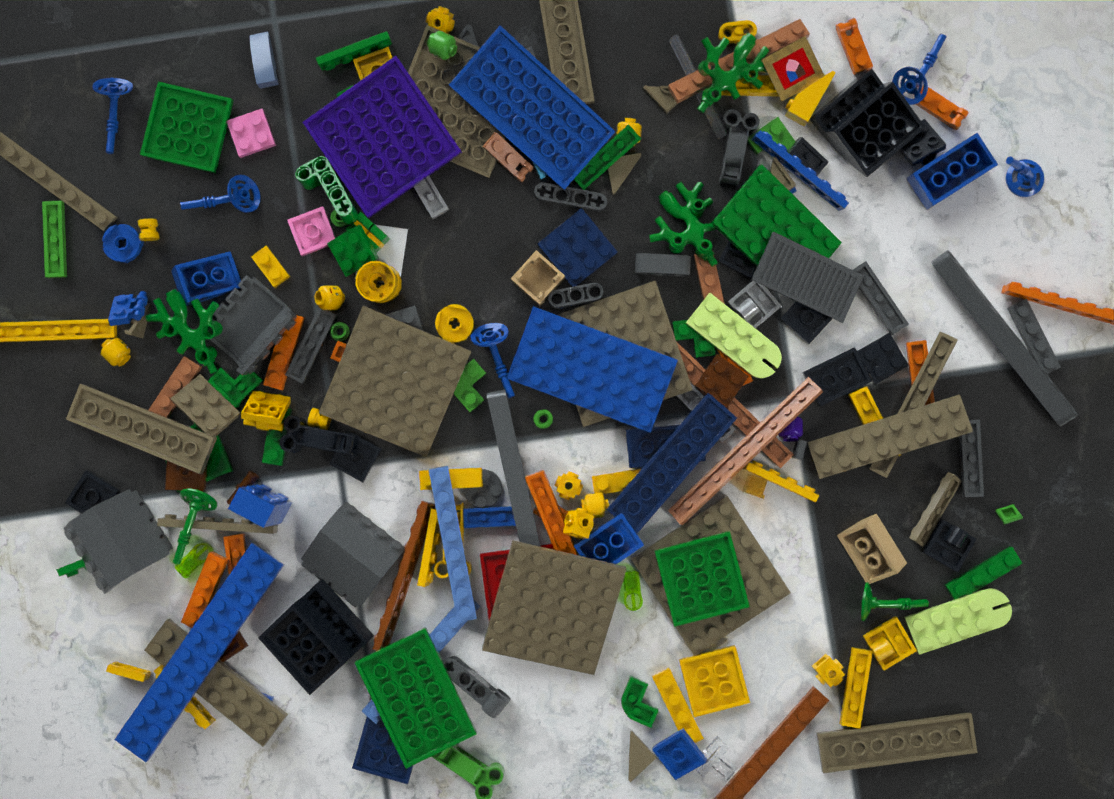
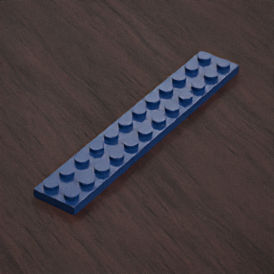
(199, 652)

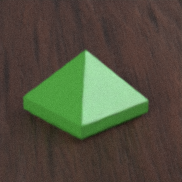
(1009, 514)

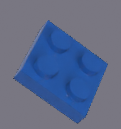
(679, 754)

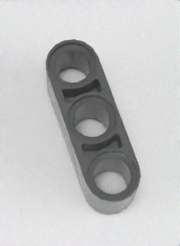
(662, 264)
(584, 290)

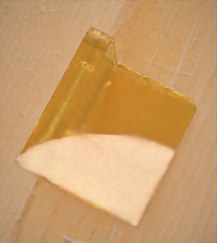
(755, 486)

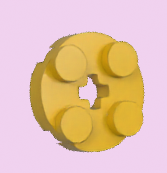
(463, 317)

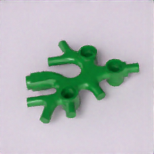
(727, 80)
(690, 214)
(190, 337)

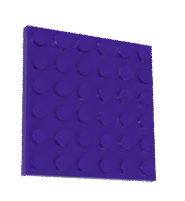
(382, 137)

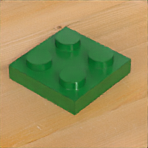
(352, 250)

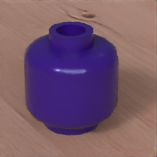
(792, 431)

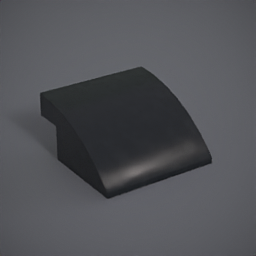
(867, 122)
(316, 636)

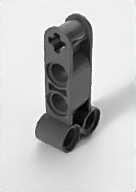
(735, 146)
(494, 699)

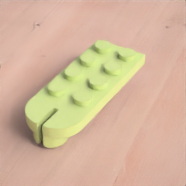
(735, 337)
(958, 619)

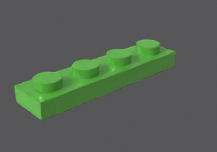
(54, 239)

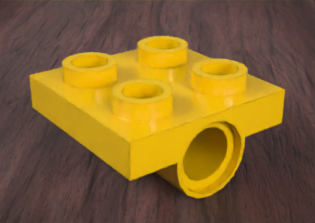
(889, 643)

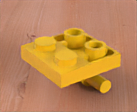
(265, 410)

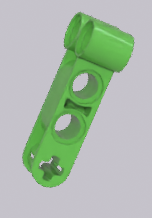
(471, 769)

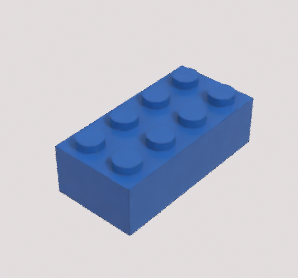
(952, 171)
(260, 505)

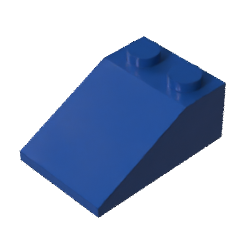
(206, 277)
(610, 541)

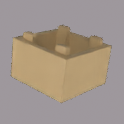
(537, 278)

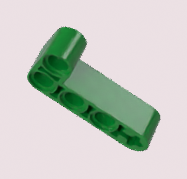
(325, 176)

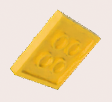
(714, 681)

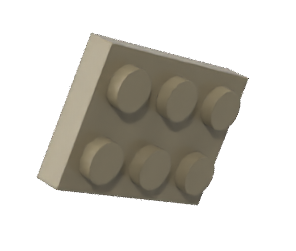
(205, 406)

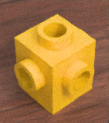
(440, 19)
(562, 480)
(578, 523)
(828, 671)

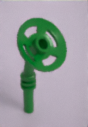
(195, 504)
(870, 602)

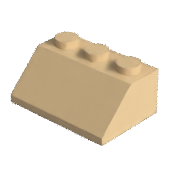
(872, 549)

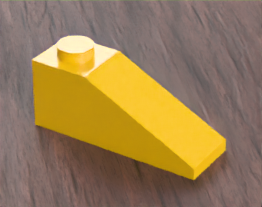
(807, 100)
(459, 478)

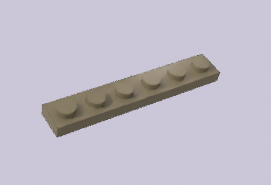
(209, 523)

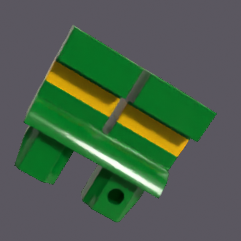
(374, 234)

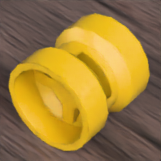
(148, 229)
(318, 420)

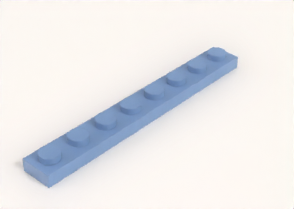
(452, 544)
(441, 636)

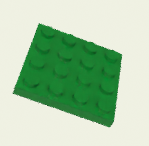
(186, 127)
(701, 578)

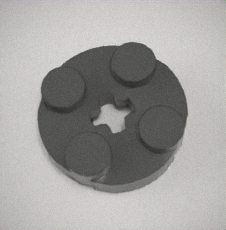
(493, 490)

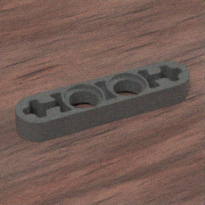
(571, 193)

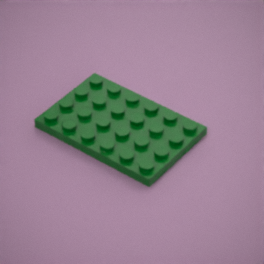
(767, 207)
(415, 697)

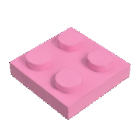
(251, 133)
(311, 231)

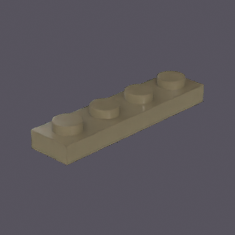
(935, 509)

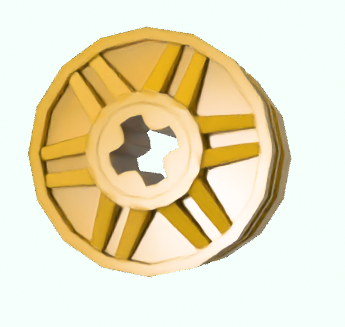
(376, 271)

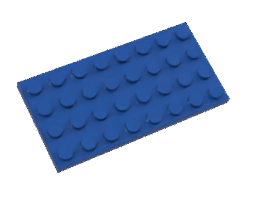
(531, 107)
(592, 369)

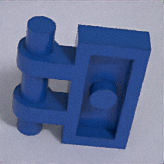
(127, 307)

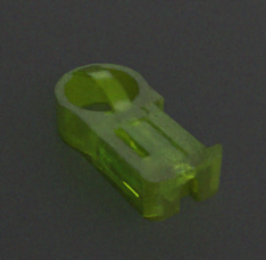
(192, 560)
(632, 586)

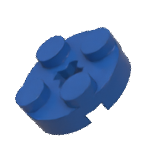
(111, 244)

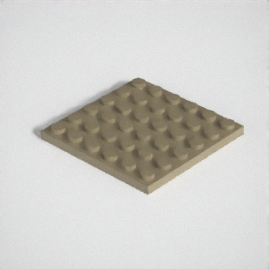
(460, 119)
(639, 319)
(394, 381)
(760, 578)
(553, 607)

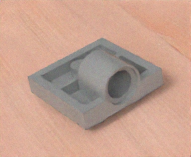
(754, 304)

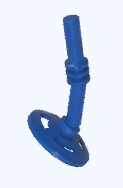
(913, 81)
(113, 93)
(1025, 175)
(235, 198)
(491, 341)

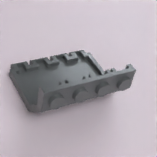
(251, 323)
(117, 539)
(351, 554)

